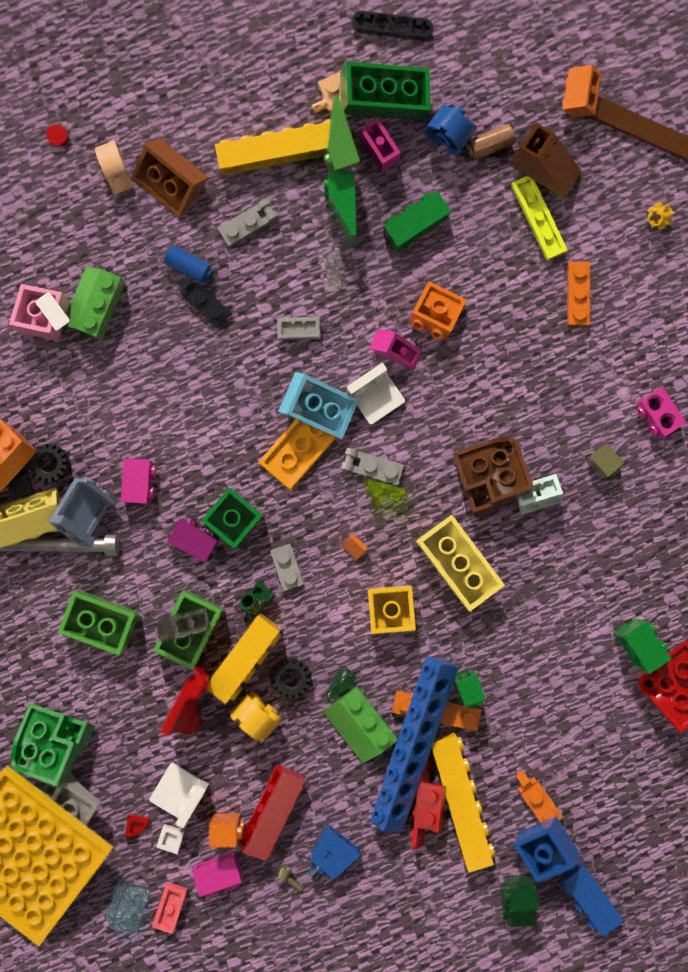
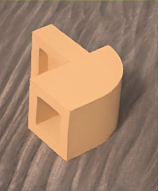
(113, 167)

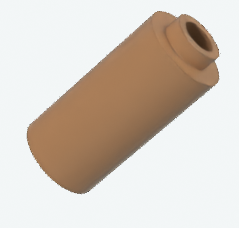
(490, 142)

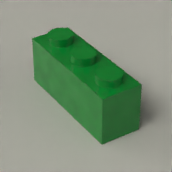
(416, 220)

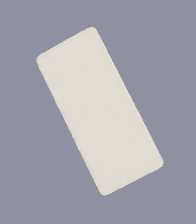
(52, 311)

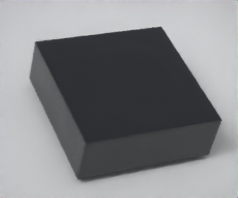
(21, 486)

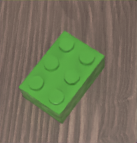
(98, 622)
(189, 649)

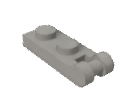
(248, 223)
(373, 466)

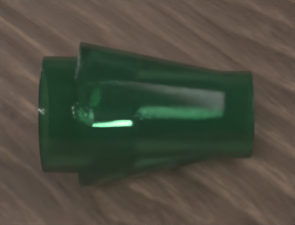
(341, 682)

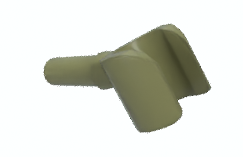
(284, 875)

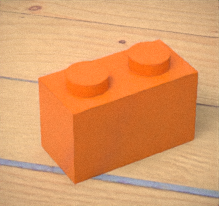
(582, 91)
(226, 830)

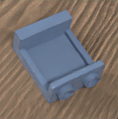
(81, 511)

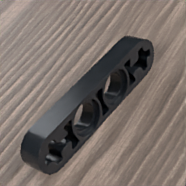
(392, 21)

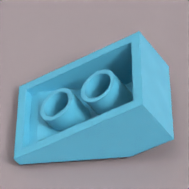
(318, 405)

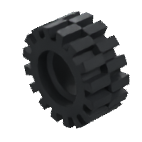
(60, 470)
(291, 691)

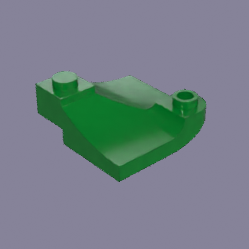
(48, 744)

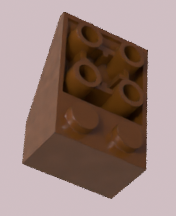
(546, 161)

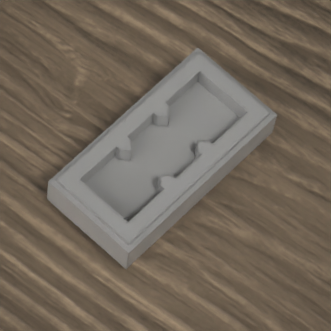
(298, 328)

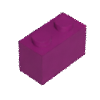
(193, 539)

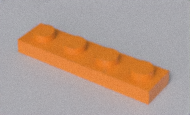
(453, 715)

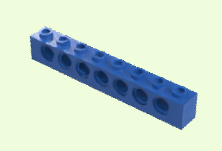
(414, 744)

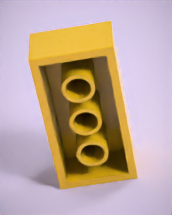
(240, 661)

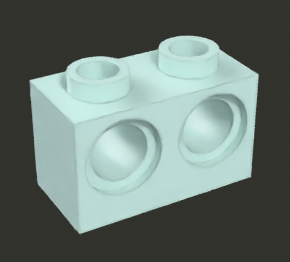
(547, 494)

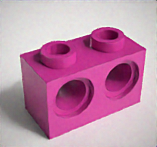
(665, 409)

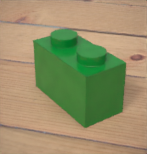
(469, 689)

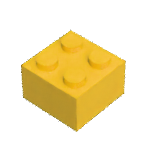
(391, 609)

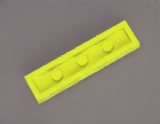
(539, 217)

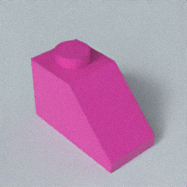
(395, 348)

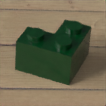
(519, 900)

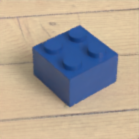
(547, 849)

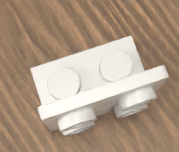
(375, 394)
(178, 793)

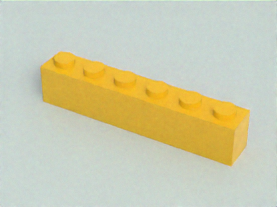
(272, 148)
(461, 802)

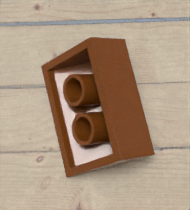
(168, 176)

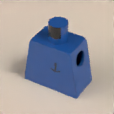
(332, 854)

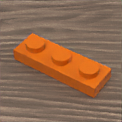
(578, 293)

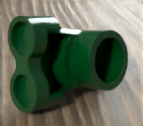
(254, 602)

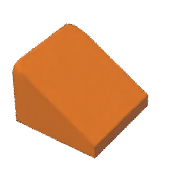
(354, 546)

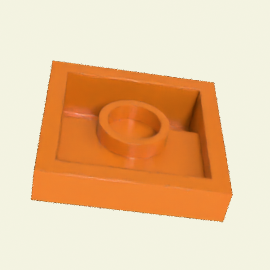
(437, 311)

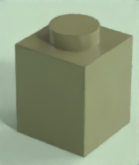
(606, 461)

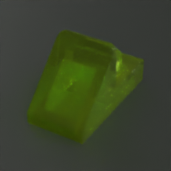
(378, 489)

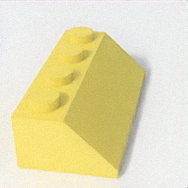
(28, 517)
(460, 563)

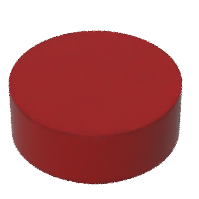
(57, 135)

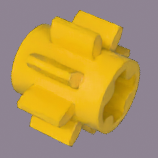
(654, 215)

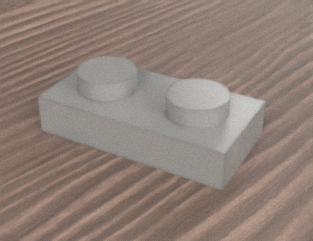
(287, 567)

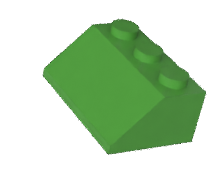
(94, 302)
(360, 724)

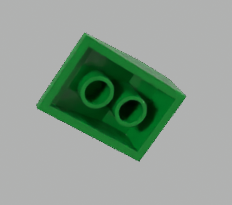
(340, 192)

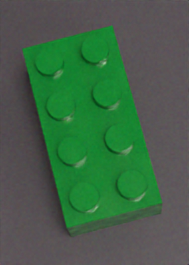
(385, 90)

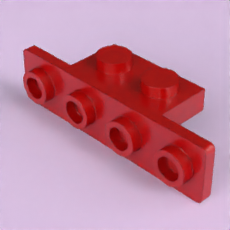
(428, 808)

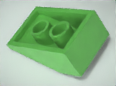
(340, 144)

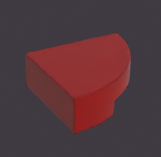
(136, 825)

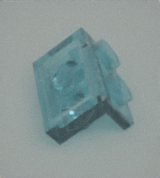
(127, 906)

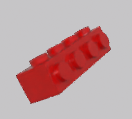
(272, 812)

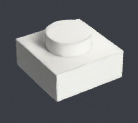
(170, 839)

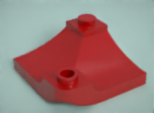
(670, 687)
(185, 712)

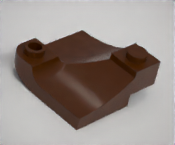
(492, 474)

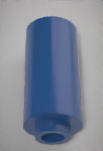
(188, 264)

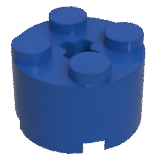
(450, 129)

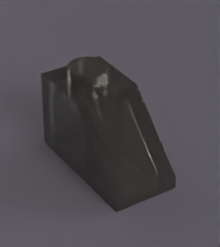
(182, 624)

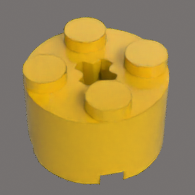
(255, 717)

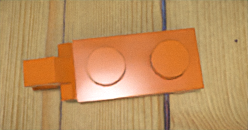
(537, 798)

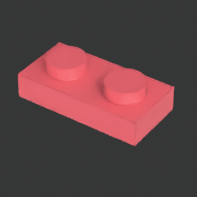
(169, 907)

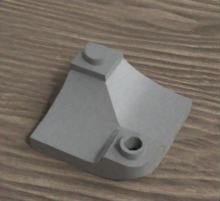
(71, 797)

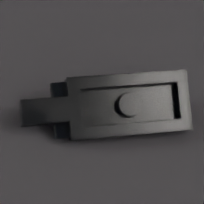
(204, 302)

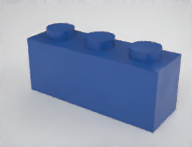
(590, 899)

